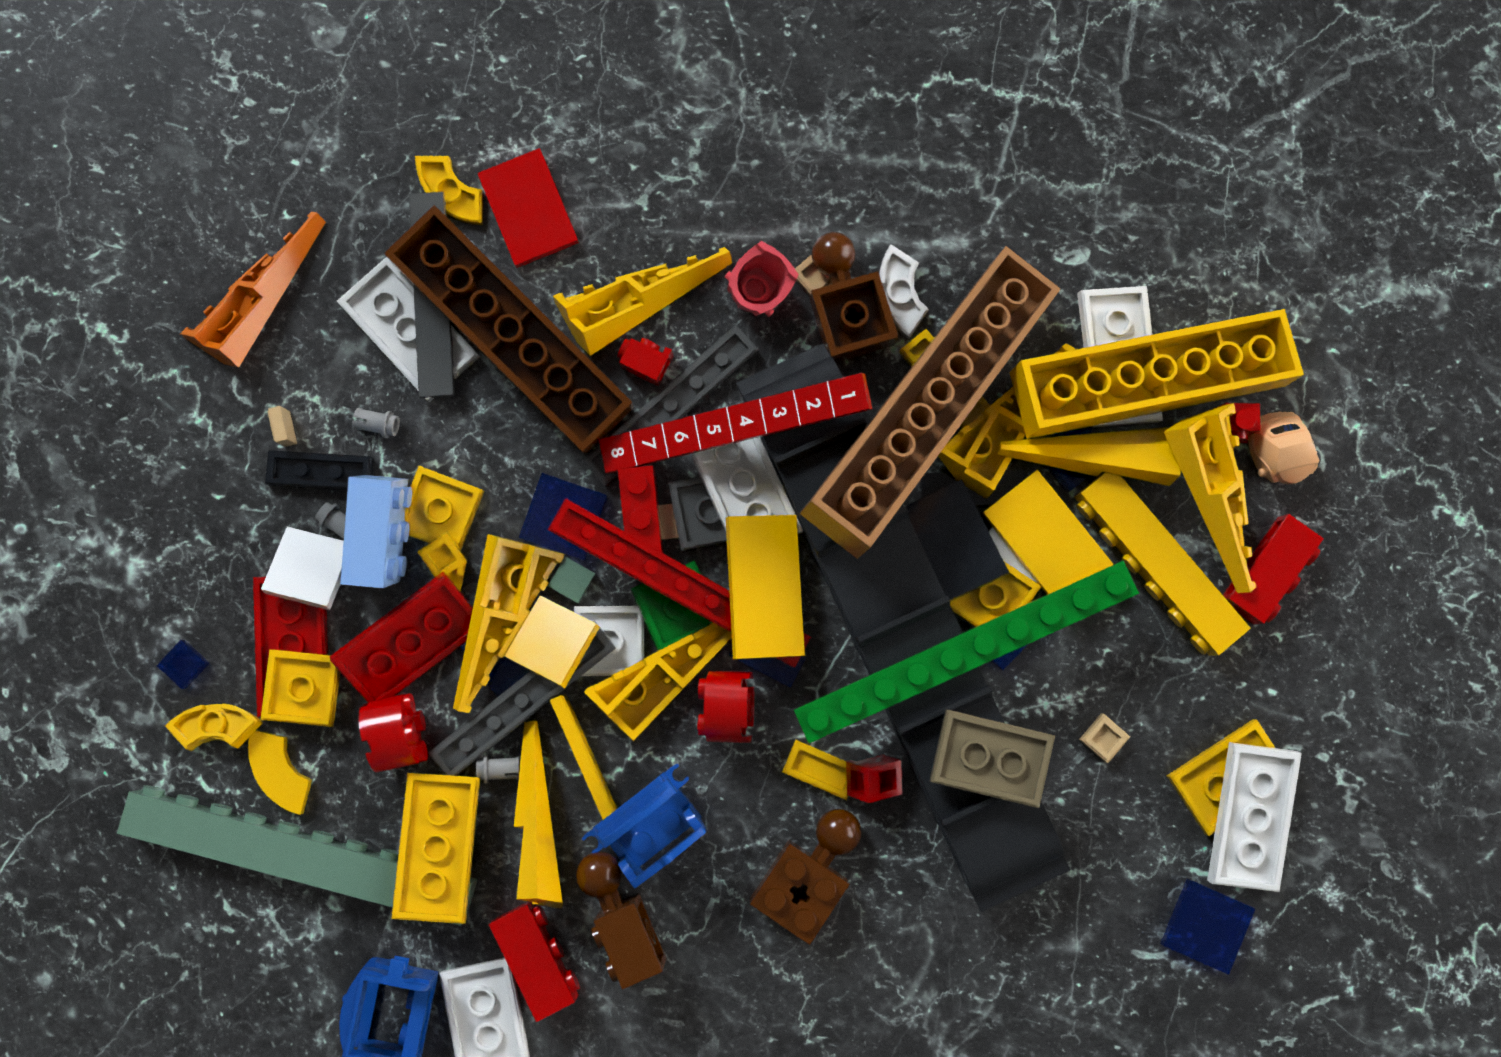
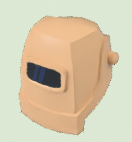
(1283, 448)

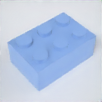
(375, 531)

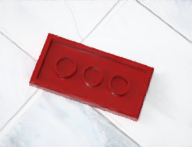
(285, 627)
(406, 640)

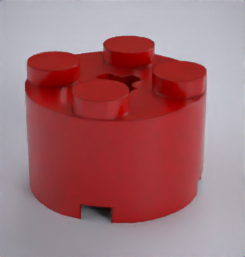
(727, 706)
(393, 732)

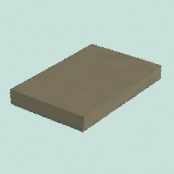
(992, 758)

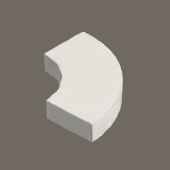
(898, 283)

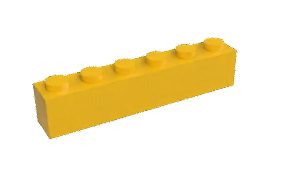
(1161, 563)

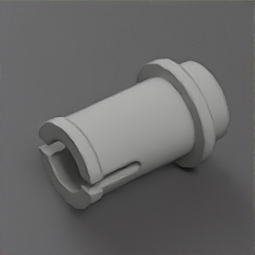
(381, 423)
(331, 518)
(497, 769)

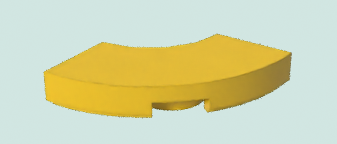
(461, 201)
(212, 723)
(275, 772)

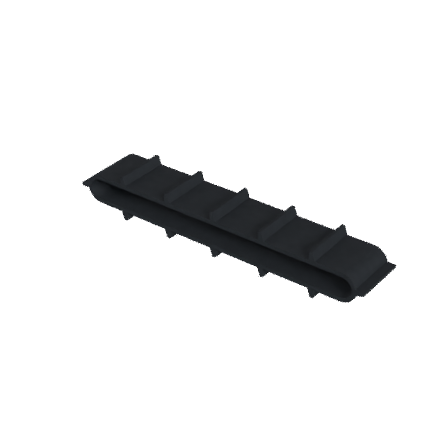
(893, 613)

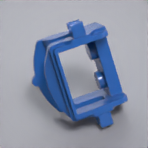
(648, 825)
(360, 1003)

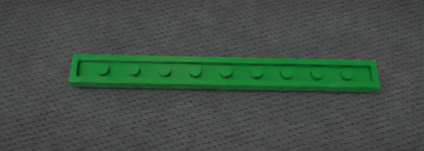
(965, 651)

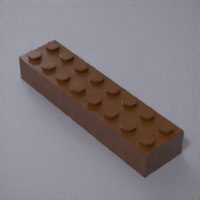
(509, 330)

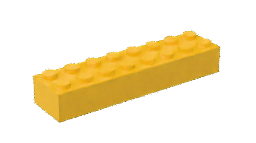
(1155, 373)

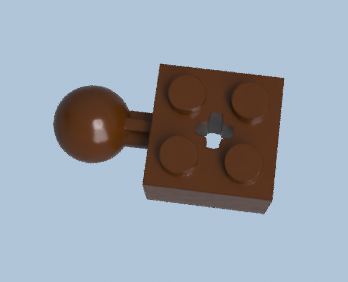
(863, 296)
(837, 834)
(621, 924)

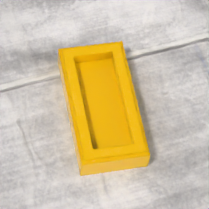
(817, 768)

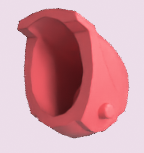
(761, 279)

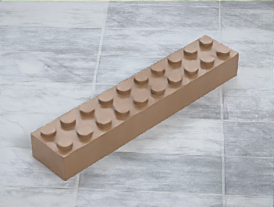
(929, 404)

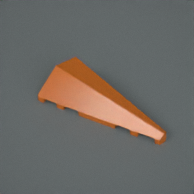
(244, 310)

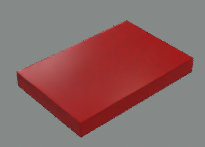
(528, 208)

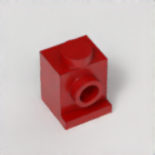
(645, 359)
(1245, 421)
(874, 778)

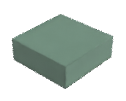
(572, 580)

